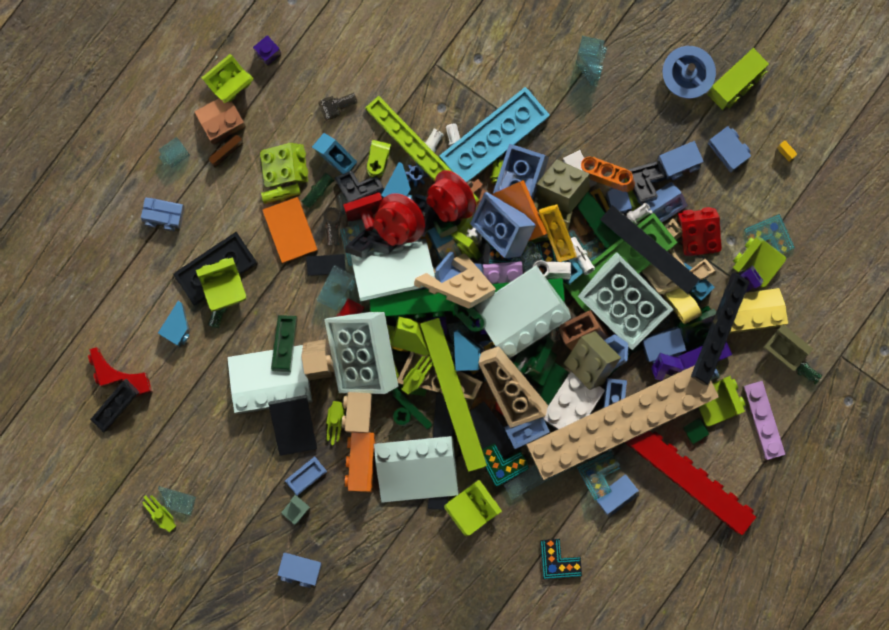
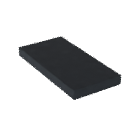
(227, 248)

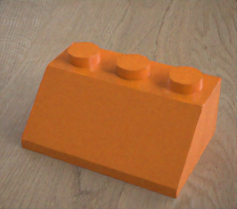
(360, 462)

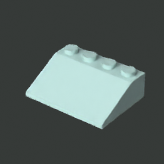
(391, 273)
(624, 301)
(523, 312)
(361, 353)
(256, 384)
(416, 469)

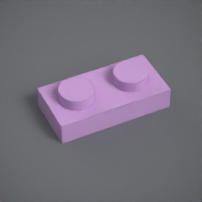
(502, 272)

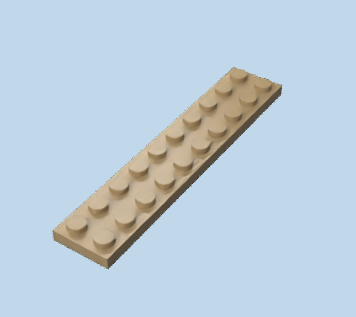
(619, 422)

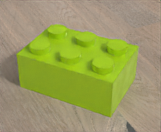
(738, 79)

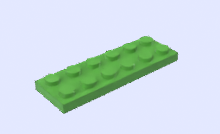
(651, 226)

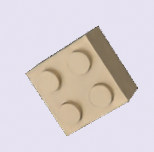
(358, 412)

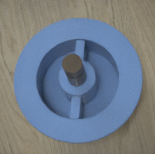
(689, 72)

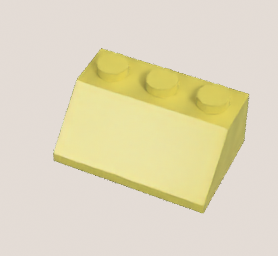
(760, 311)

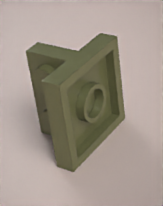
(788, 348)

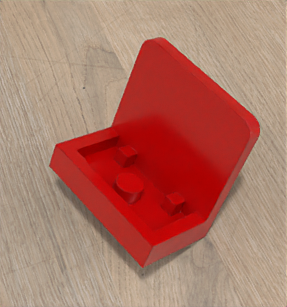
(700, 231)

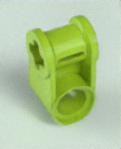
(378, 155)

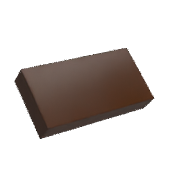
(225, 150)

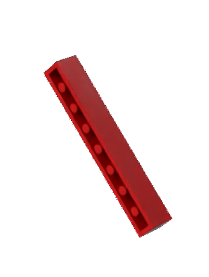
(693, 480)

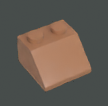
(219, 120)

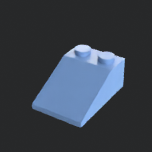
(521, 165)
(502, 226)

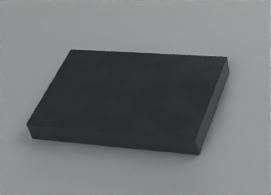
(292, 425)
(490, 429)

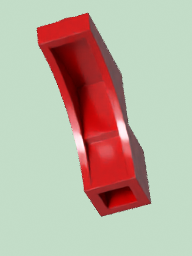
(107, 375)

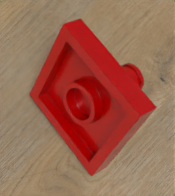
(364, 209)

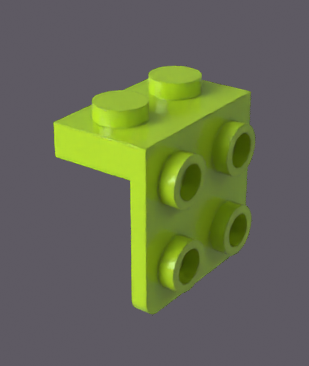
(227, 79)
(284, 164)
(465, 243)
(762, 256)
(221, 284)
(726, 405)
(472, 508)

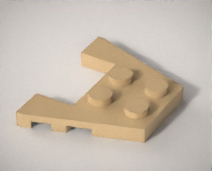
(661, 282)
(465, 288)

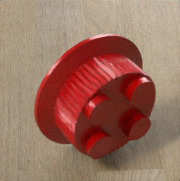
(451, 197)
(399, 220)

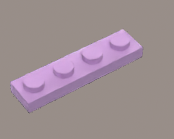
(764, 420)

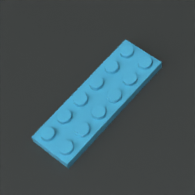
(494, 134)

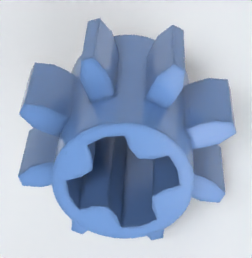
(420, 177)

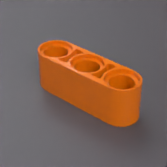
(614, 180)

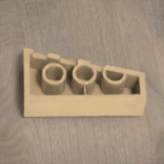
(316, 361)

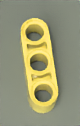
(683, 305)

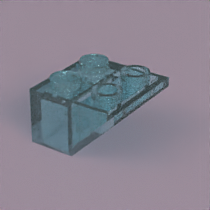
(589, 56)

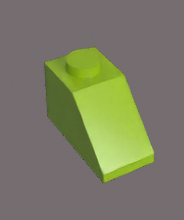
(409, 336)

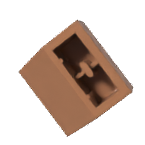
(582, 325)

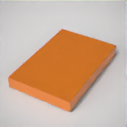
(519, 198)
(290, 230)

